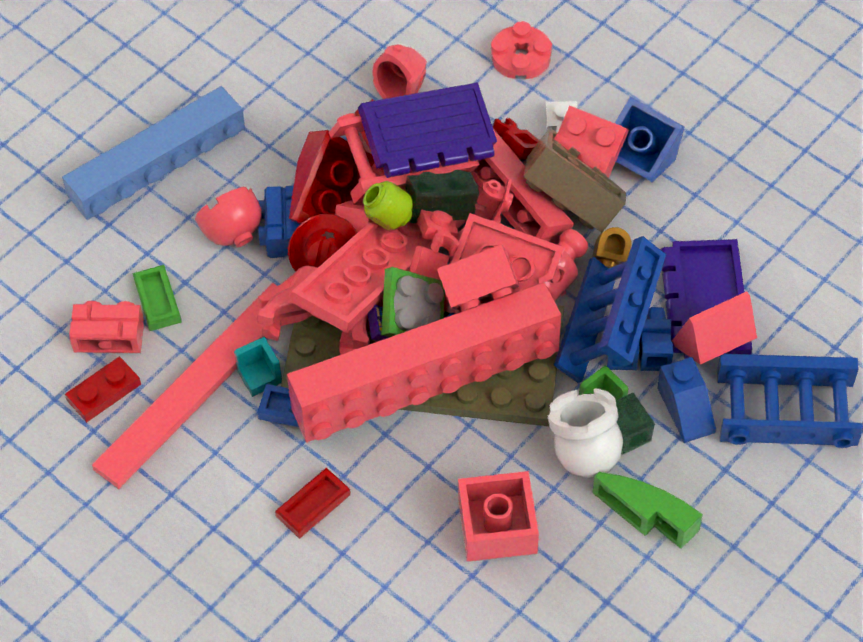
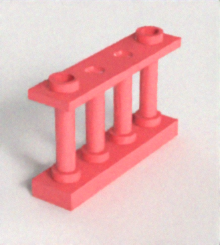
(350, 126)

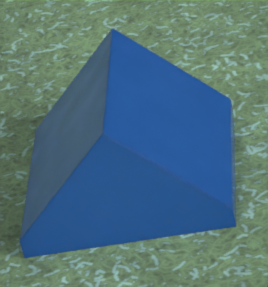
(650, 142)

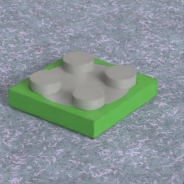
(410, 301)

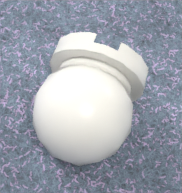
(586, 432)

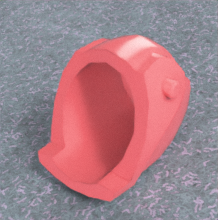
(399, 71)

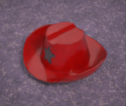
(318, 240)

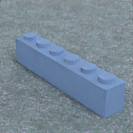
(154, 152)

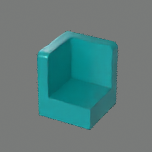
(258, 366)

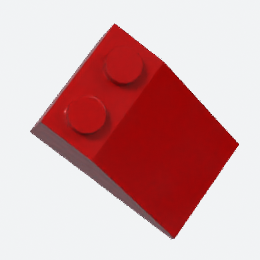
(323, 176)

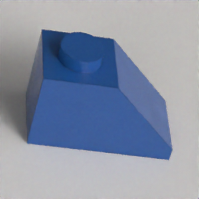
(686, 399)

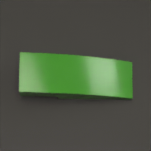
(648, 507)

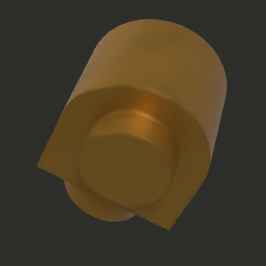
(612, 247)

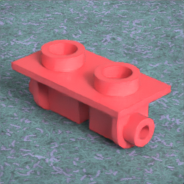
(495, 199)

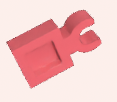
(439, 228)

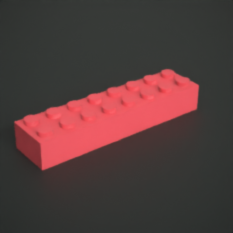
(424, 362)

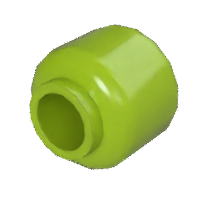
(388, 205)

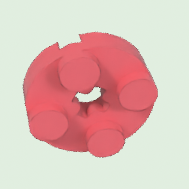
(523, 37)

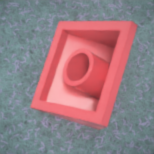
(717, 329)

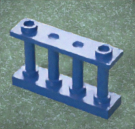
(627, 316)
(789, 370)

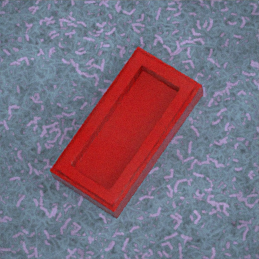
(312, 502)

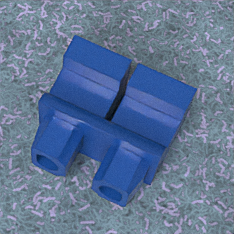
(654, 344)

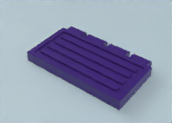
(428, 129)
(699, 278)

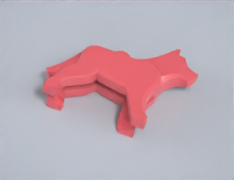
(279, 311)

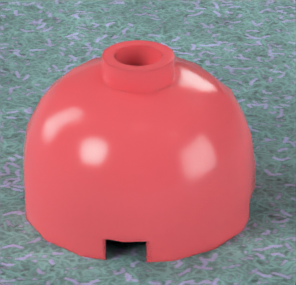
(232, 218)

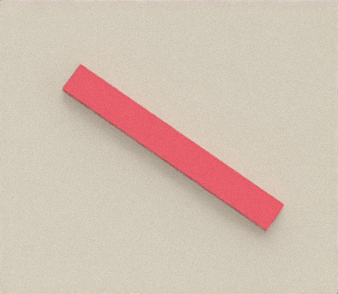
(179, 400)

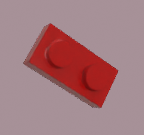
(103, 389)

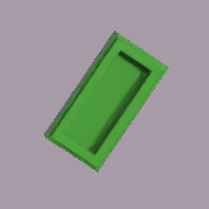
(157, 297)

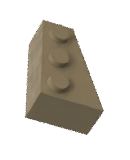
(573, 183)

